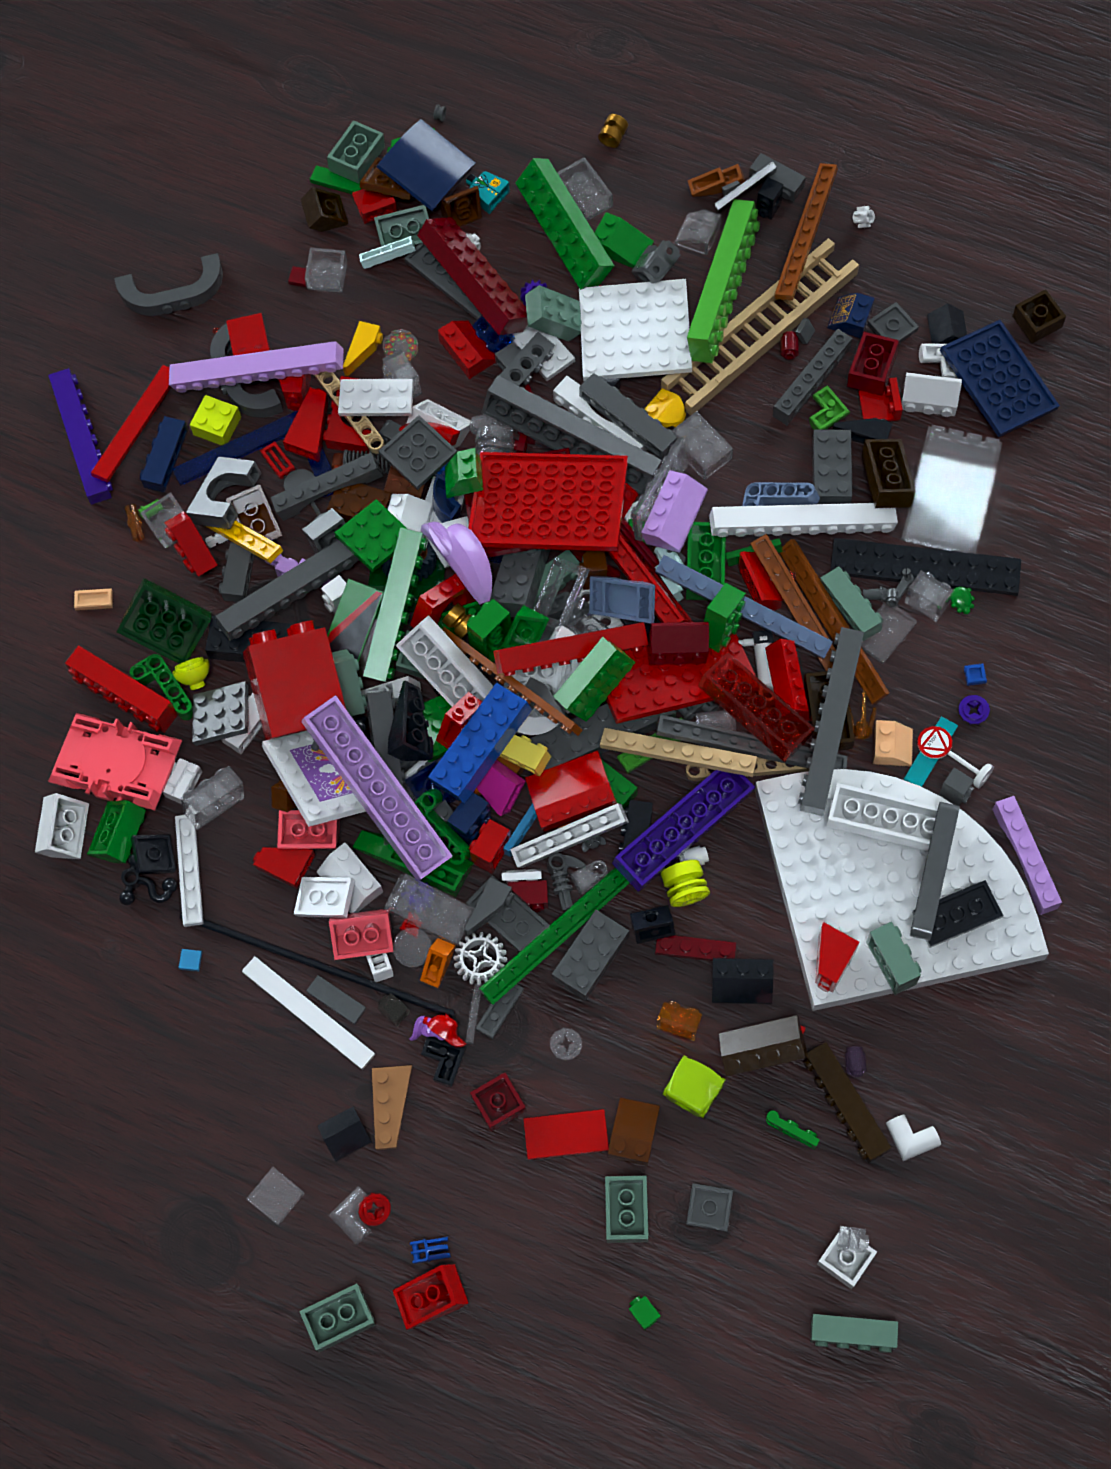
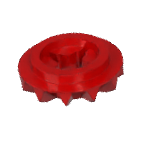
(381, 1213)

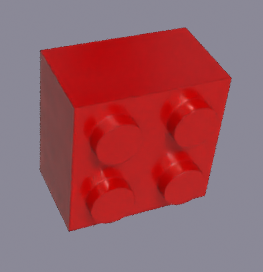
(488, 848)

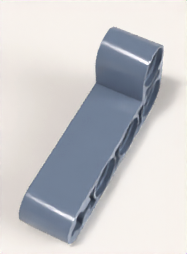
(801, 494)

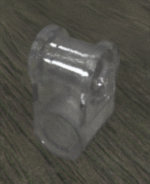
(587, 877)

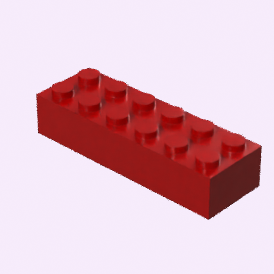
(121, 689)

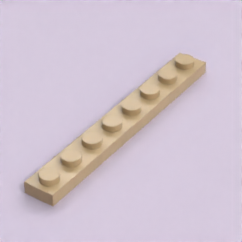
(678, 752)

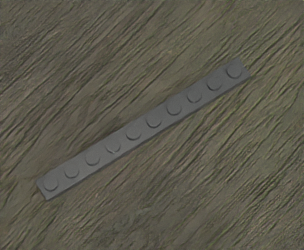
(731, 741)

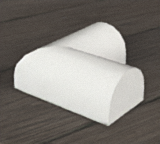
(931, 354)
(911, 1144)

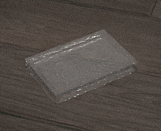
(895, 628)

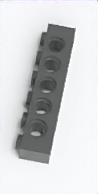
(812, 377)

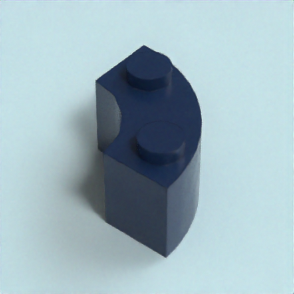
(444, 508)

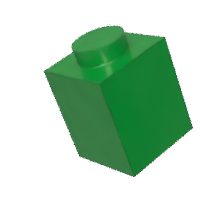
(643, 1312)

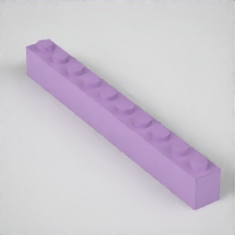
(256, 366)

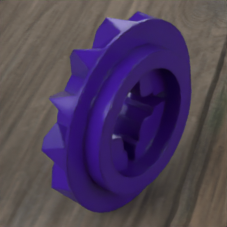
(974, 701)

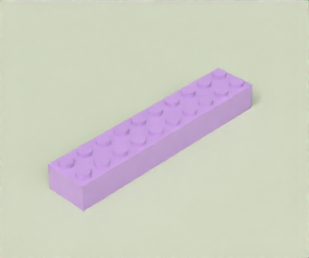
(376, 788)

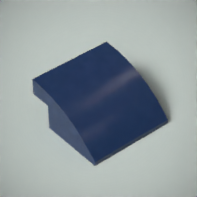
(426, 165)

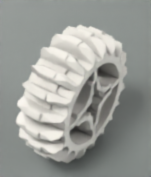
(472, 955)

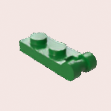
(791, 1129)

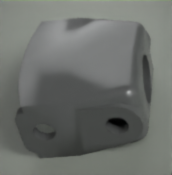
(655, 262)

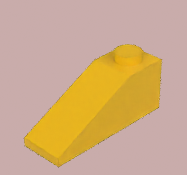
(362, 346)

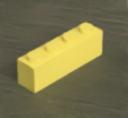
(526, 754)

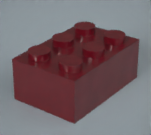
(873, 363)

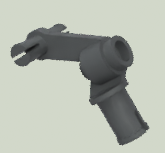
(892, 595)

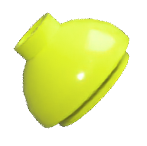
(192, 672)

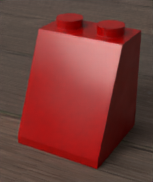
(295, 390)
(833, 956)

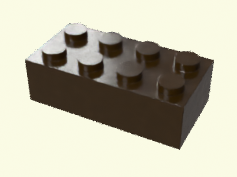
(888, 473)
(814, 687)

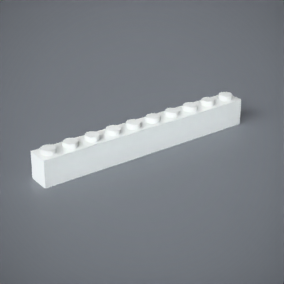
(801, 519)

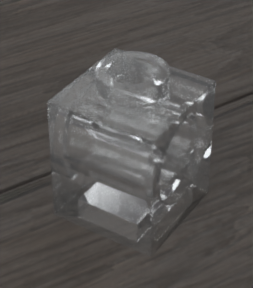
(852, 1239)

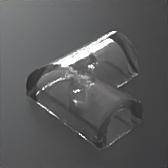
(347, 1218)

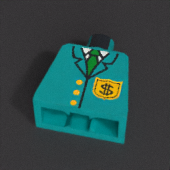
(491, 189)

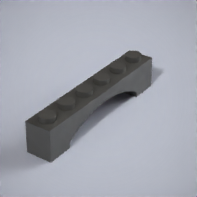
(296, 498)

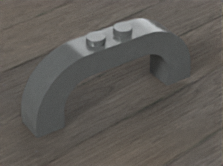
(174, 299)
(253, 405)

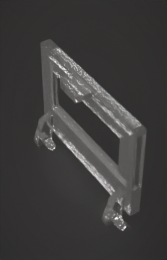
(552, 586)

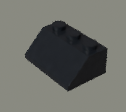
(742, 981)

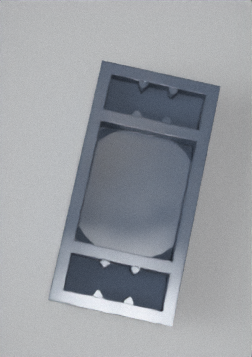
(622, 599)

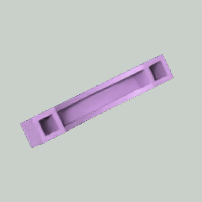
(1038, 878)

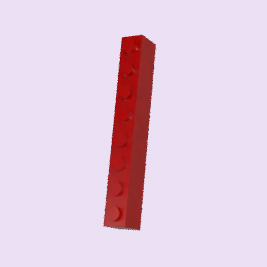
(566, 649)

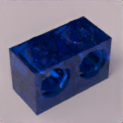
(490, 335)

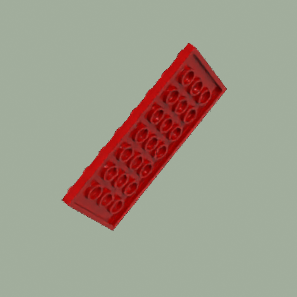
(665, 687)

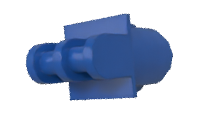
(428, 1250)

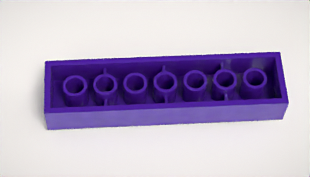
(681, 827)

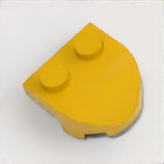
(667, 408)

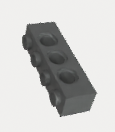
(537, 345)

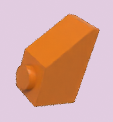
(437, 962)

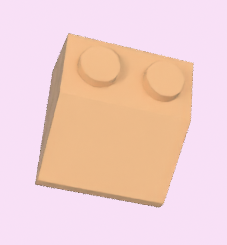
(892, 744)

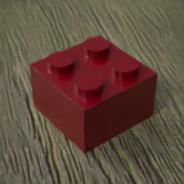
(498, 1102)

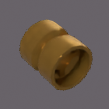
(613, 130)
(458, 619)

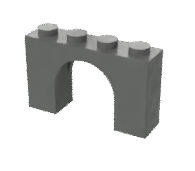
(223, 474)

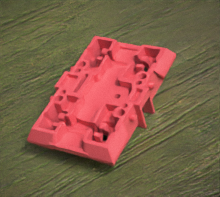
(115, 761)

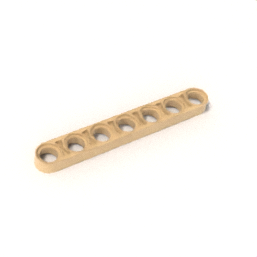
(357, 426)
(761, 769)

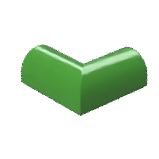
(832, 410)

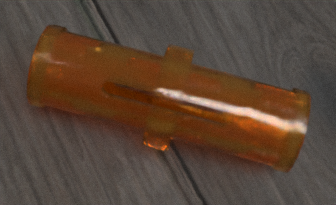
(134, 522)

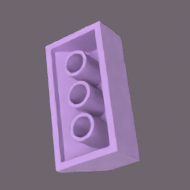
(674, 512)

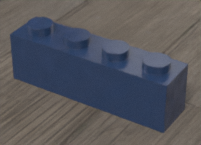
(163, 454)

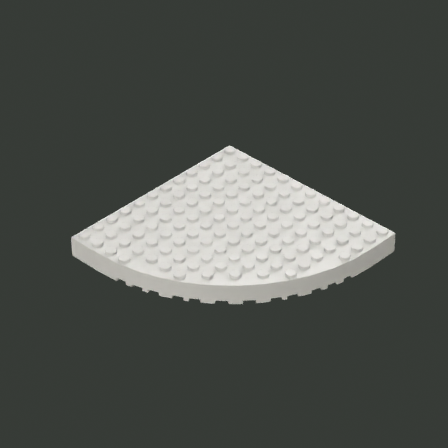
(870, 882)

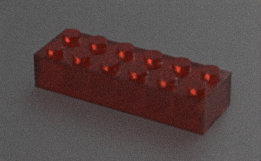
(756, 707)

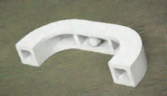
(542, 724)

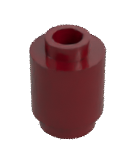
(789, 345)

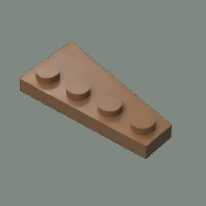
(389, 1099)

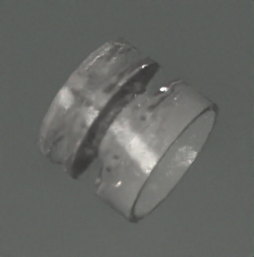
(494, 439)

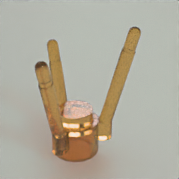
(862, 729)

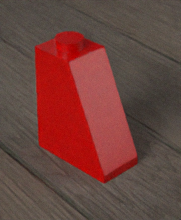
(284, 864)

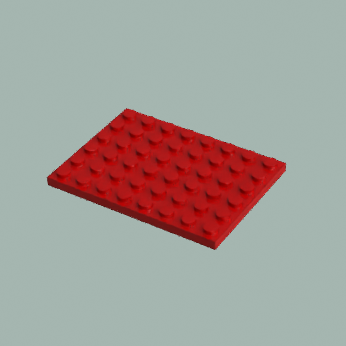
(550, 501)

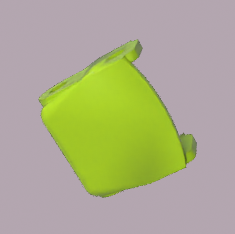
(694, 1087)

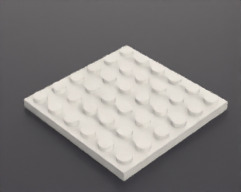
(635, 329)

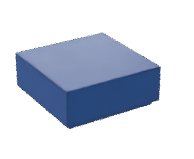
(975, 674)

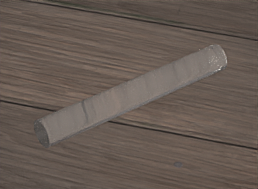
(473, 1014)

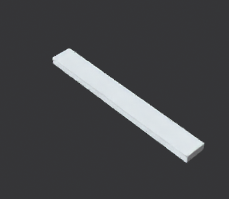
(308, 1013)

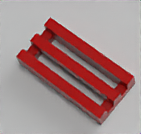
(285, 471)

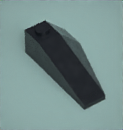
(409, 732)

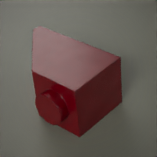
(532, 893)

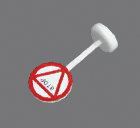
(937, 742)

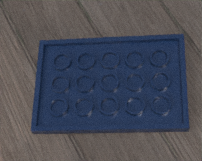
(999, 378)

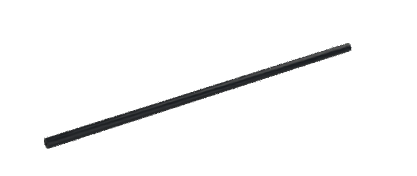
(326, 968)

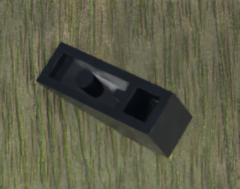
(866, 429)

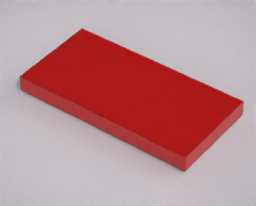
(566, 1134)

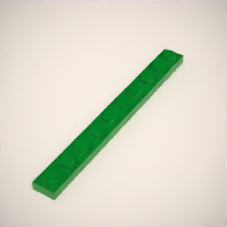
(553, 936)

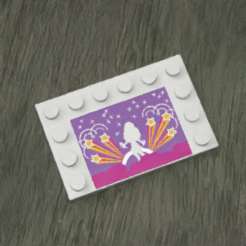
(311, 779)

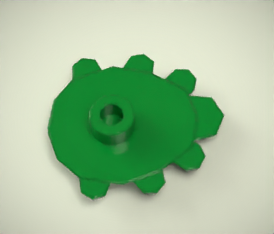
(962, 599)

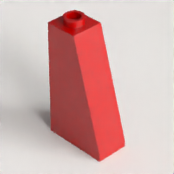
(308, 426)

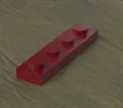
(695, 948)

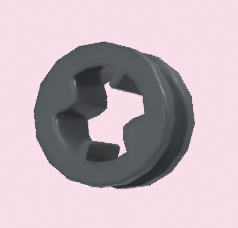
(439, 113)

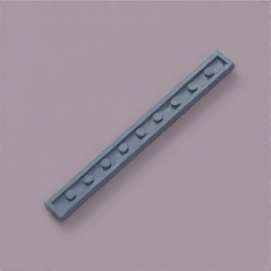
(752, 611)

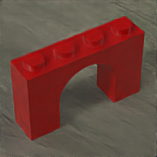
(341, 436)
(437, 599)

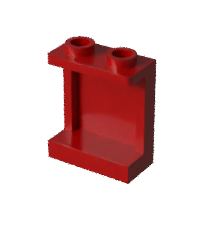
(456, 719)

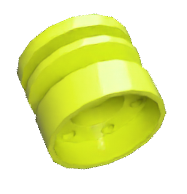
(685, 883)

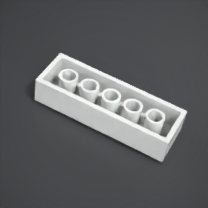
(443, 663)
(882, 817)

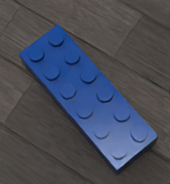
(480, 743)

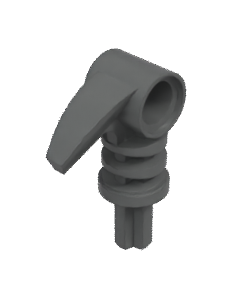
(559, 875)

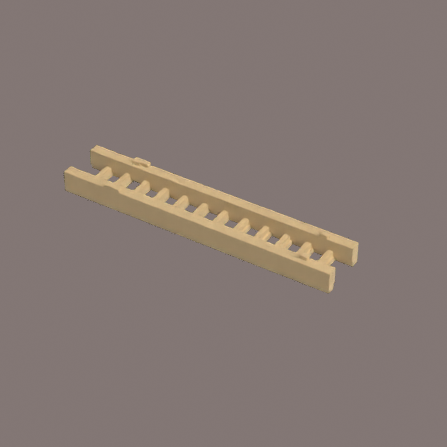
(773, 336)

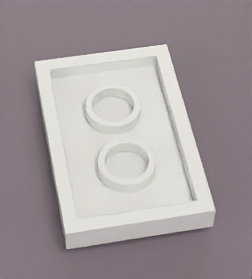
(324, 897)

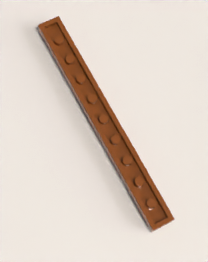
(806, 232)
(831, 616)
(514, 685)

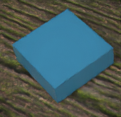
(190, 960)

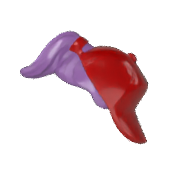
(439, 1026)

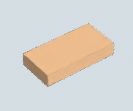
(93, 599)

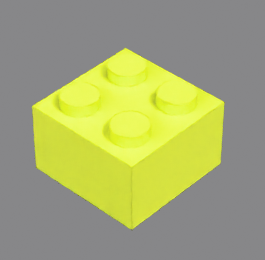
(215, 420)

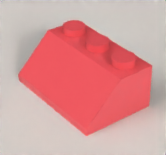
(295, 833)
(361, 934)

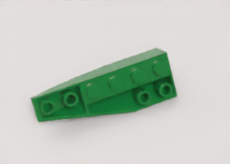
(446, 877)

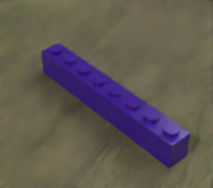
(79, 433)

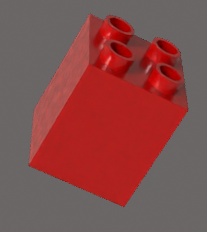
(290, 676)

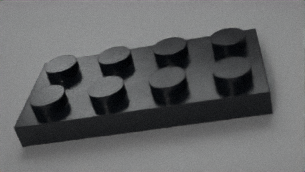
(964, 912)

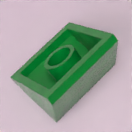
(526, 628)

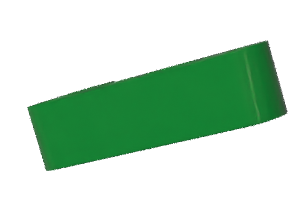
(168, 688)
(441, 827)

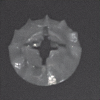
(559, 1050)

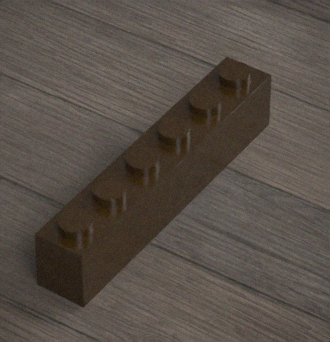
(847, 1103)

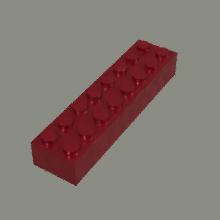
(474, 275)

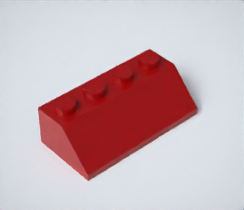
(787, 675)

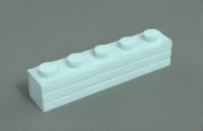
(387, 252)

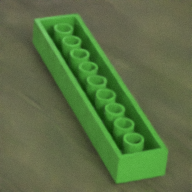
(723, 281)

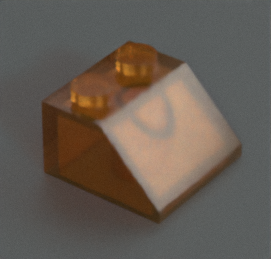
(679, 1020)

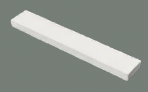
(189, 872)

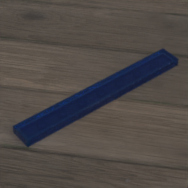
(235, 449)

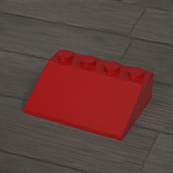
(570, 791)

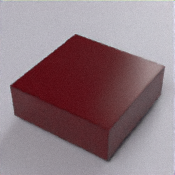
(297, 276)

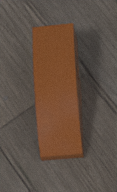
(713, 181)

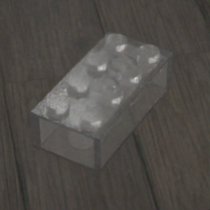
(428, 909)

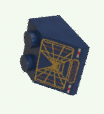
(851, 314)

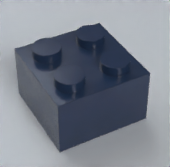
(470, 817)

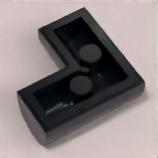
(448, 1057)

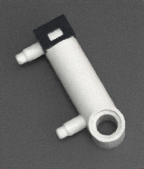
(759, 641)

